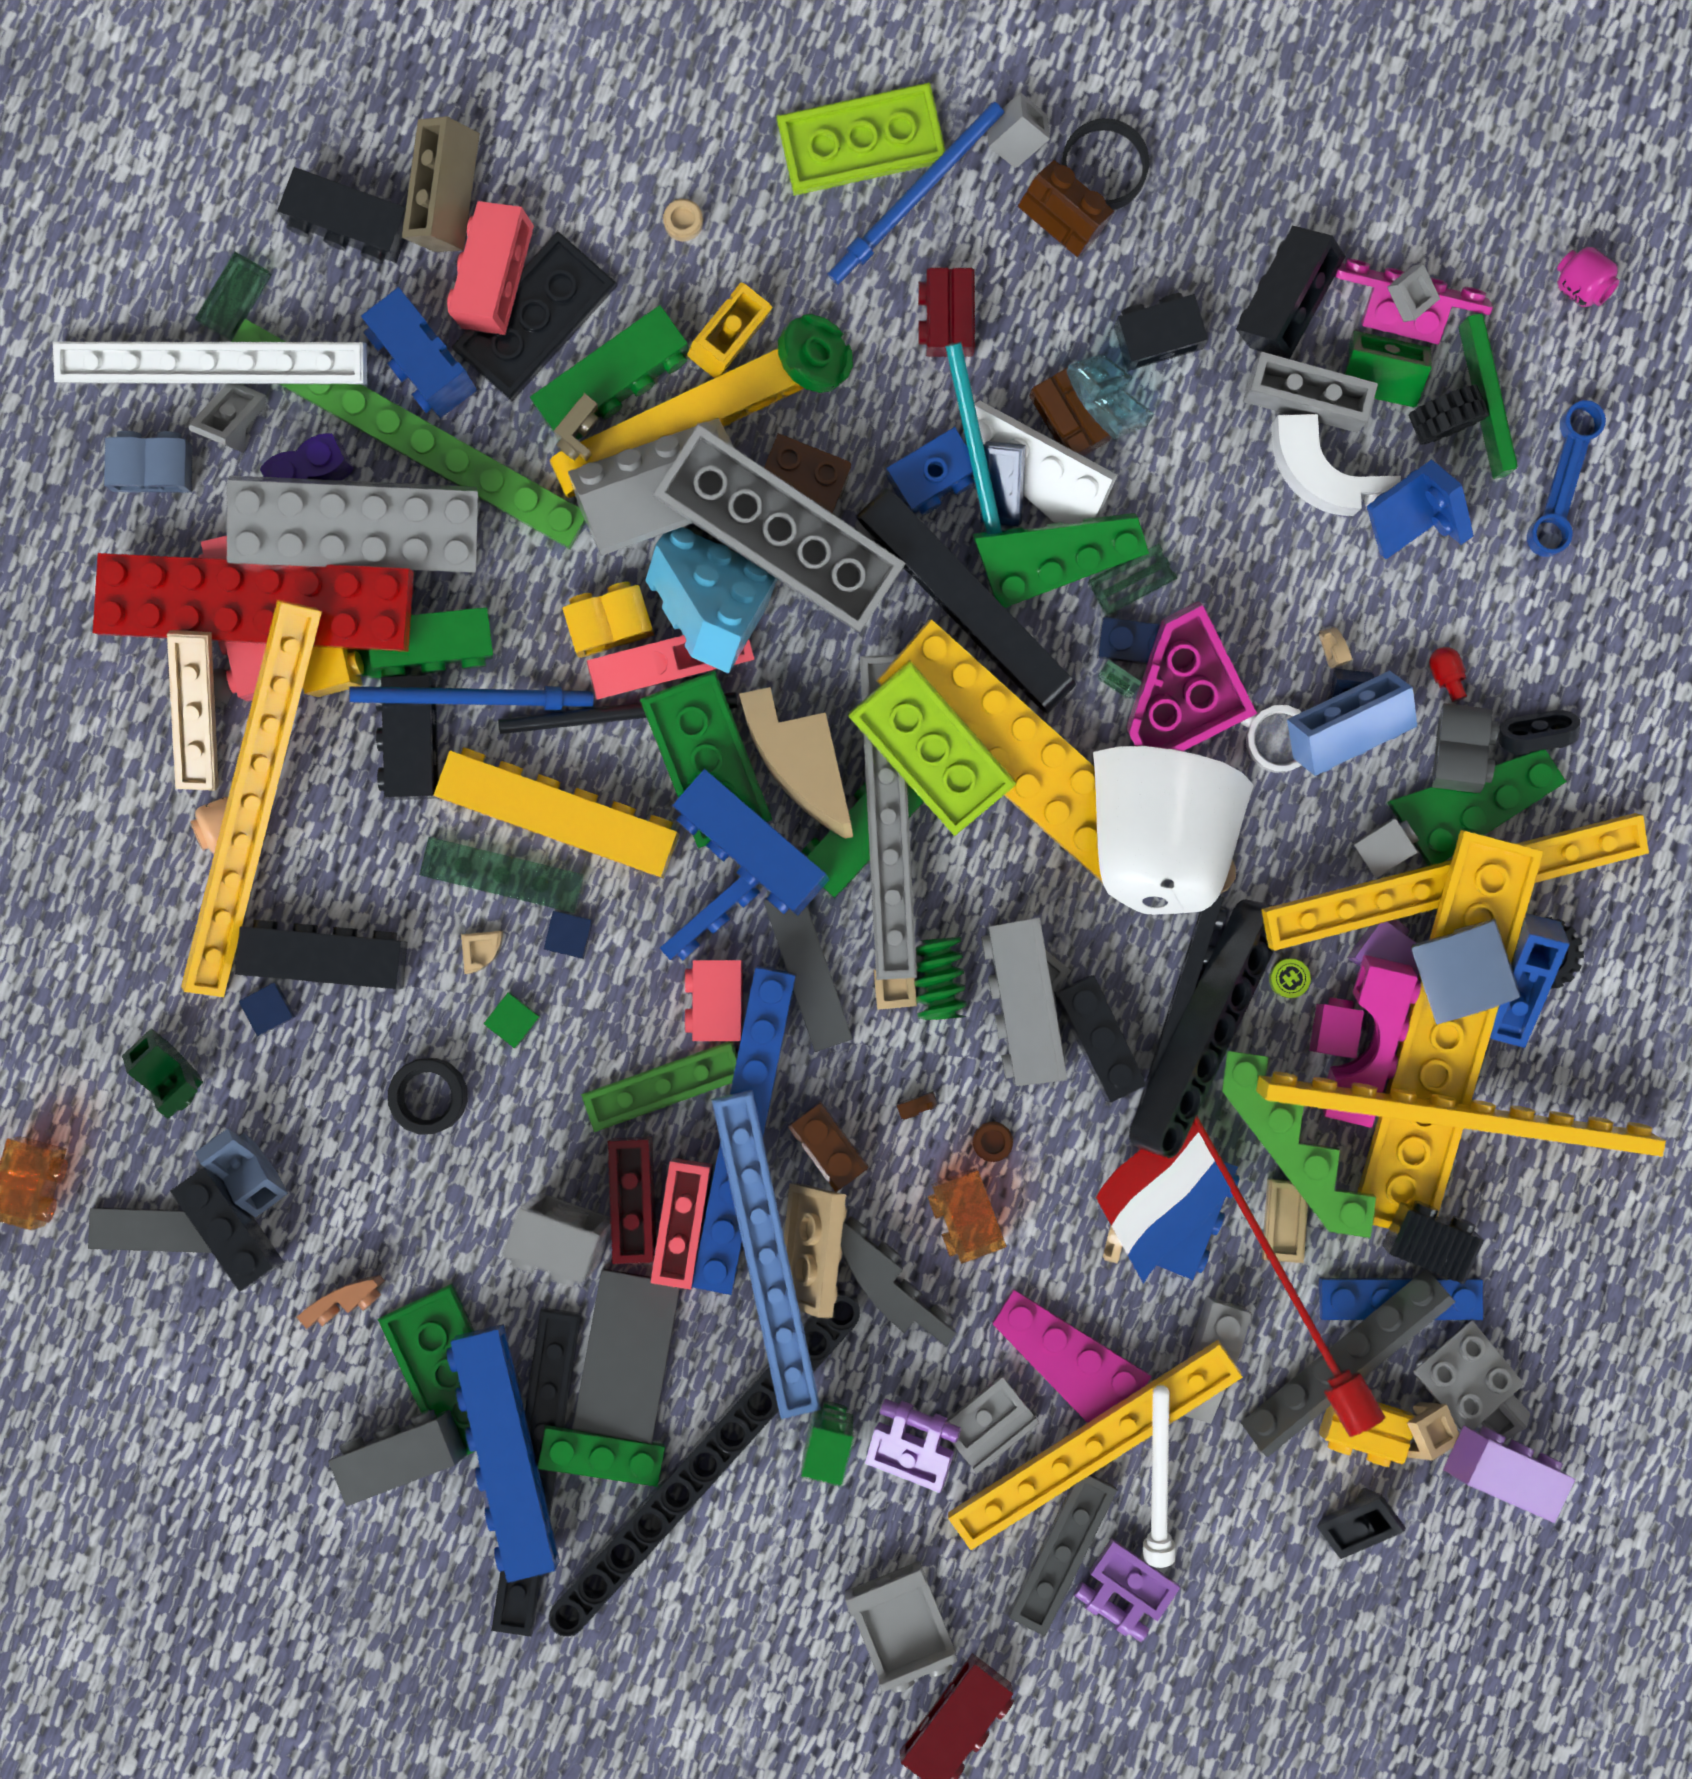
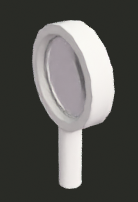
(1270, 739)

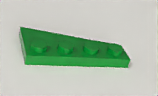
(1048, 557)
(1441, 813)

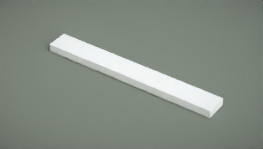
(211, 362)

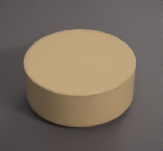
(683, 220)

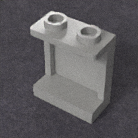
(902, 1627)

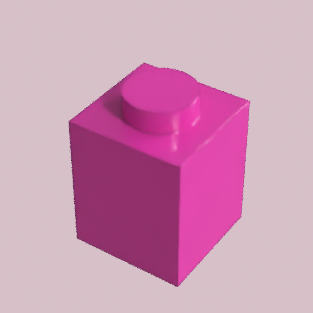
(1336, 1028)

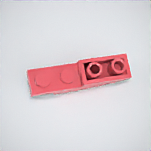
(648, 666)

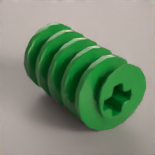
(939, 979)

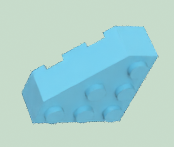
(709, 595)

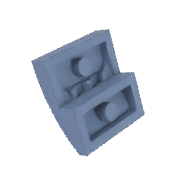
(1465, 971)

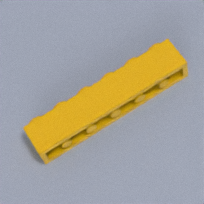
(556, 813)

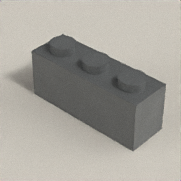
(397, 1456)

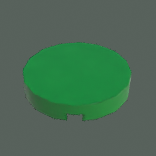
(815, 353)

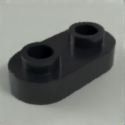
(1539, 731)

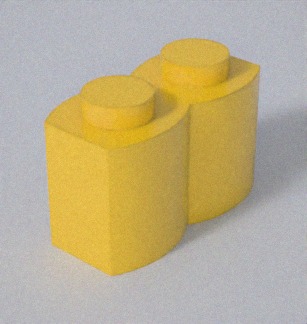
(608, 619)

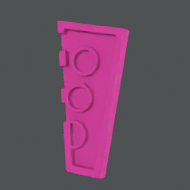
(1070, 1360)

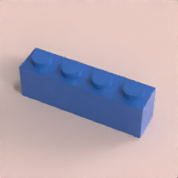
(750, 842)

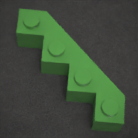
(1306, 1165)

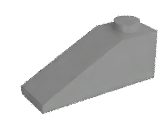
(1224, 1323)

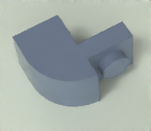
(245, 1171)

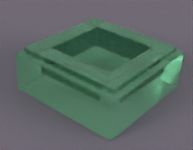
(1118, 680)

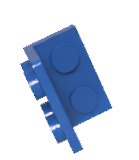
(1415, 505)

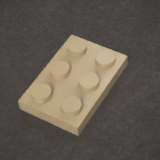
(814, 1246)

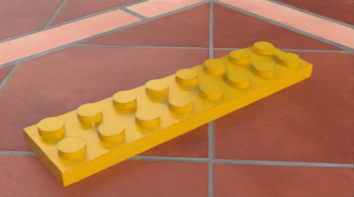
(1051, 776)

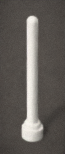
(1158, 1546)

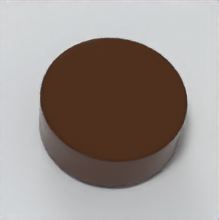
(992, 1141)

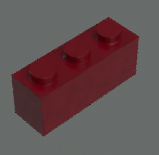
(632, 1200)
(958, 1722)

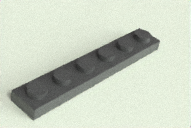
(1358, 1351)

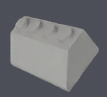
(619, 491)
(1026, 1003)

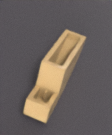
(799, 759)

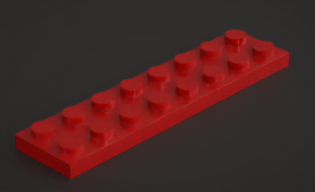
(238, 600)

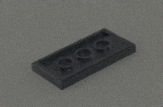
(551, 303)

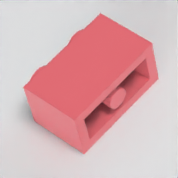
(715, 1000)

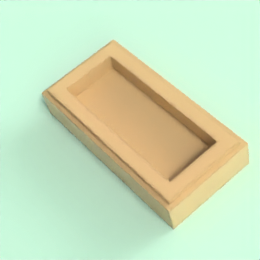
(1285, 1221)

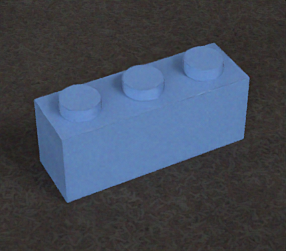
(1352, 723)

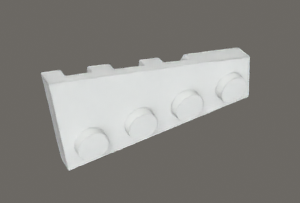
(1055, 477)

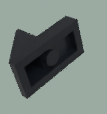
(1360, 1524)

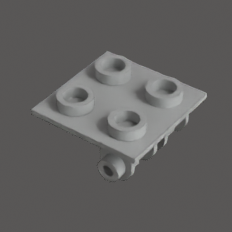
(1468, 1376)

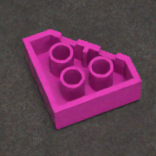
(1187, 686)

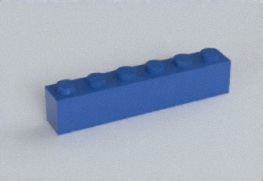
(504, 1453)

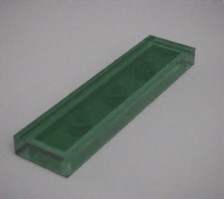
(501, 875)

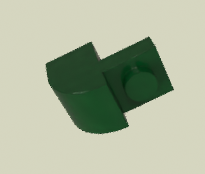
(162, 1072)

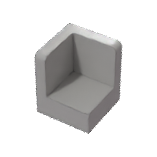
(1019, 131)

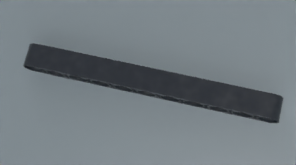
(696, 1480)

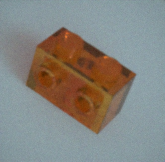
(29, 1181)
(968, 1216)

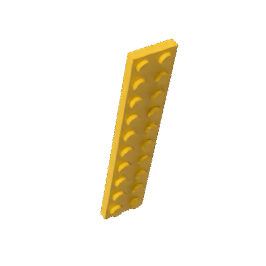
(1413, 1157)

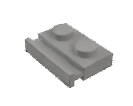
(991, 1423)

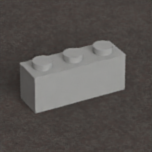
(1308, 389)

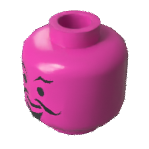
(1587, 277)

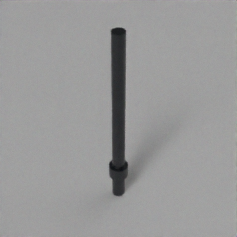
(581, 717)

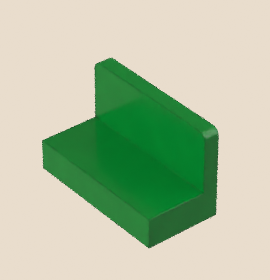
(1393, 364)

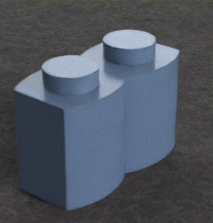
(148, 463)

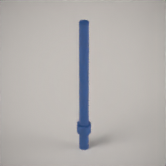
(862, 248)
(551, 697)

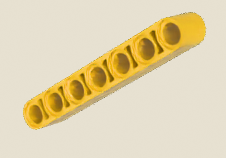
(724, 397)

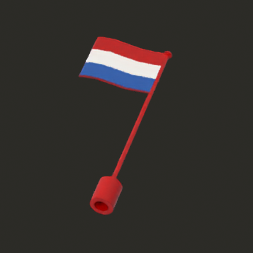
(1163, 1200)

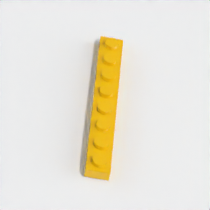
(1091, 1446)

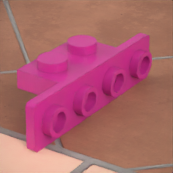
(1384, 316)

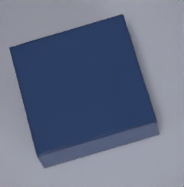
(568, 934)
(267, 1009)

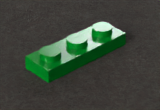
(600, 1456)

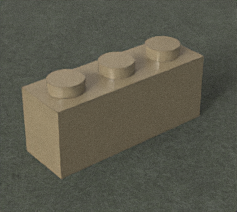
(440, 184)

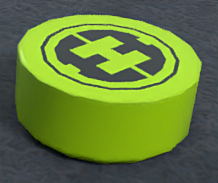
(1289, 978)

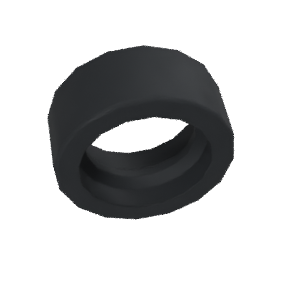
(397, 1103)

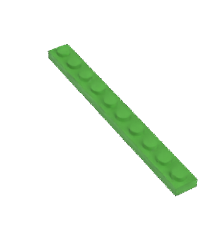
(438, 451)

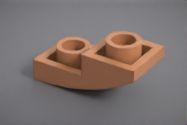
(357, 1293)

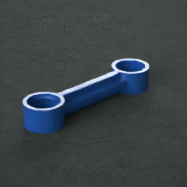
(1566, 478)

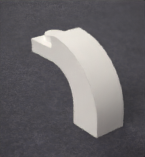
(1312, 476)

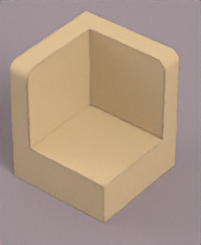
(1432, 1431)

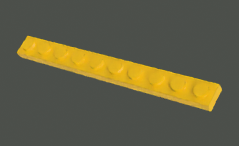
(251, 798)
(1423, 887)
(1444, 1111)

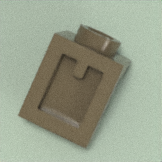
(578, 420)

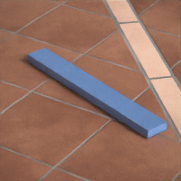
(766, 1254)

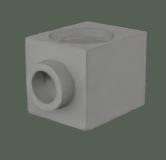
(1386, 846)

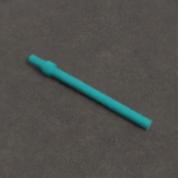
(973, 438)

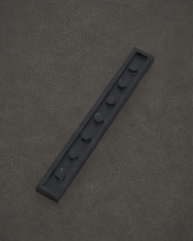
(544, 1406)

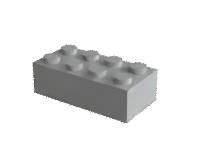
(557, 1239)

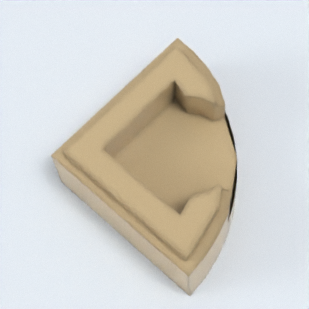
(1336, 650)
(480, 949)
(1112, 1248)

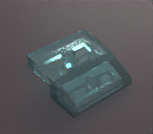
(1102, 391)

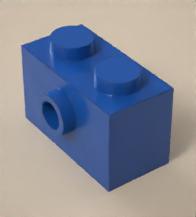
(932, 472)

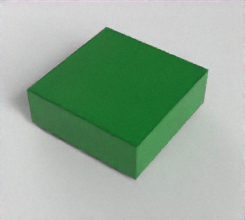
(512, 1020)

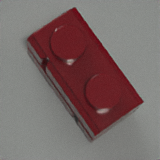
(949, 310)

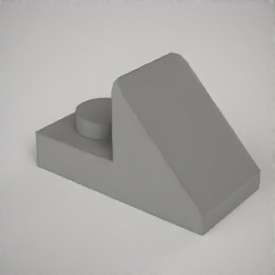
(229, 415)

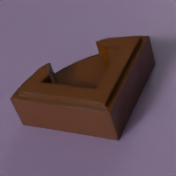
(916, 1105)

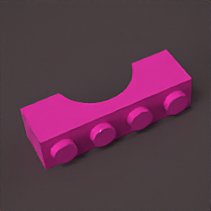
(1385, 992)

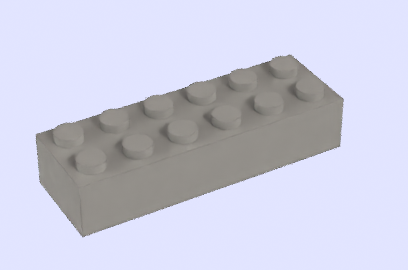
(351, 523)
(778, 529)

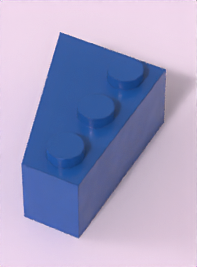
(417, 354)

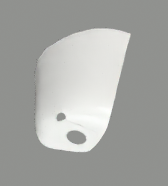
(1163, 820)

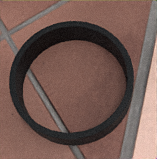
(1125, 130)

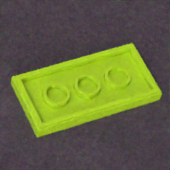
(861, 138)
(932, 748)

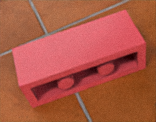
(490, 267)
(681, 1223)

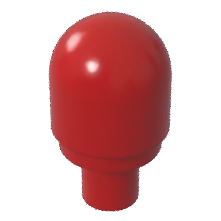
(1448, 671)

